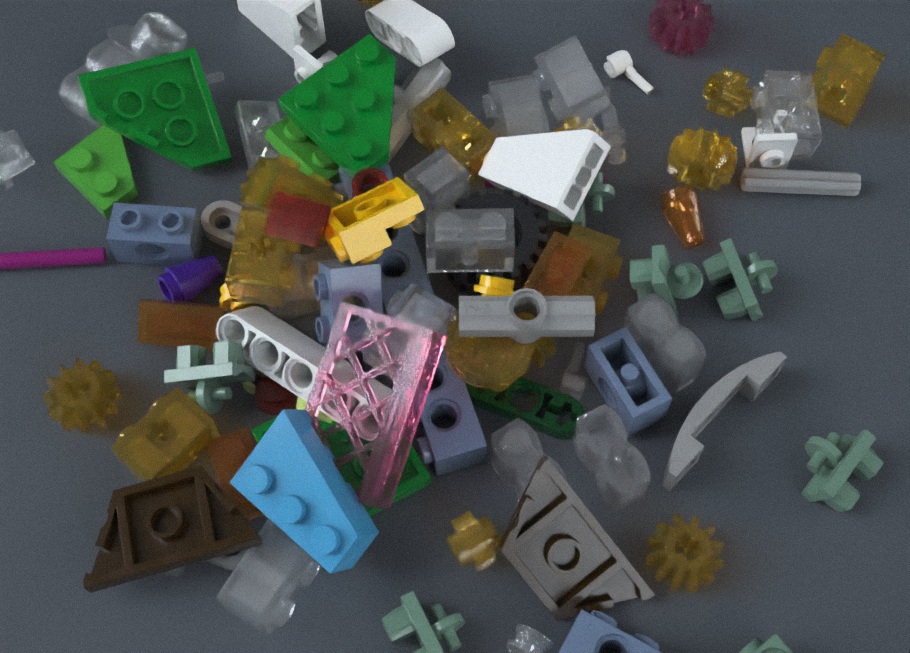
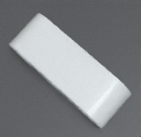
(410, 30)

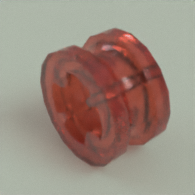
(367, 176)

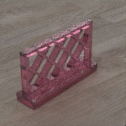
(403, 404)

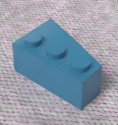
(304, 494)

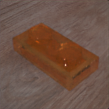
(559, 266)
(178, 323)
(227, 456)

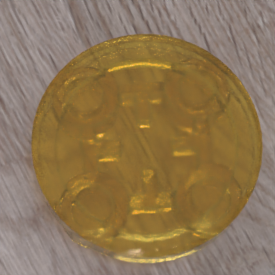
(486, 360)

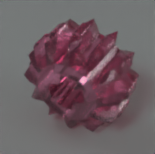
(681, 24)

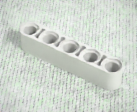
(294, 362)

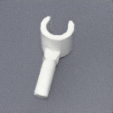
(620, 63)

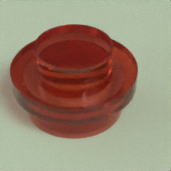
(273, 397)

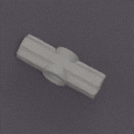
(416, 88)
(554, 316)

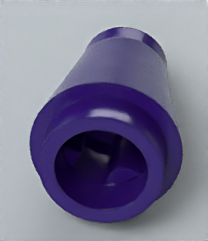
(189, 279)

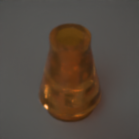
(683, 213)

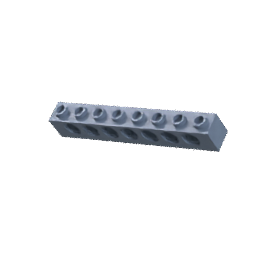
(464, 441)

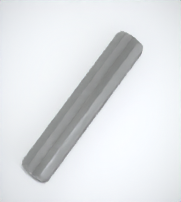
(800, 181)

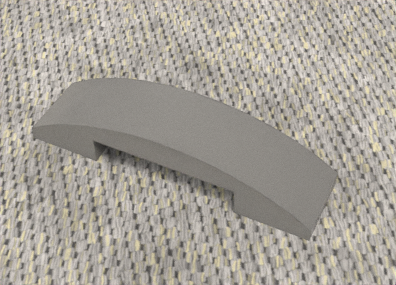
(746, 379)

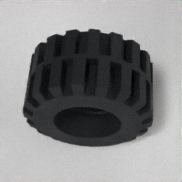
(529, 238)

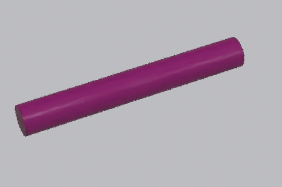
(51, 258)

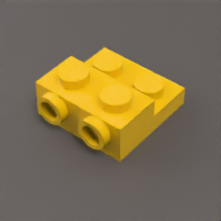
(359, 225)

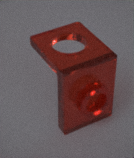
(297, 219)

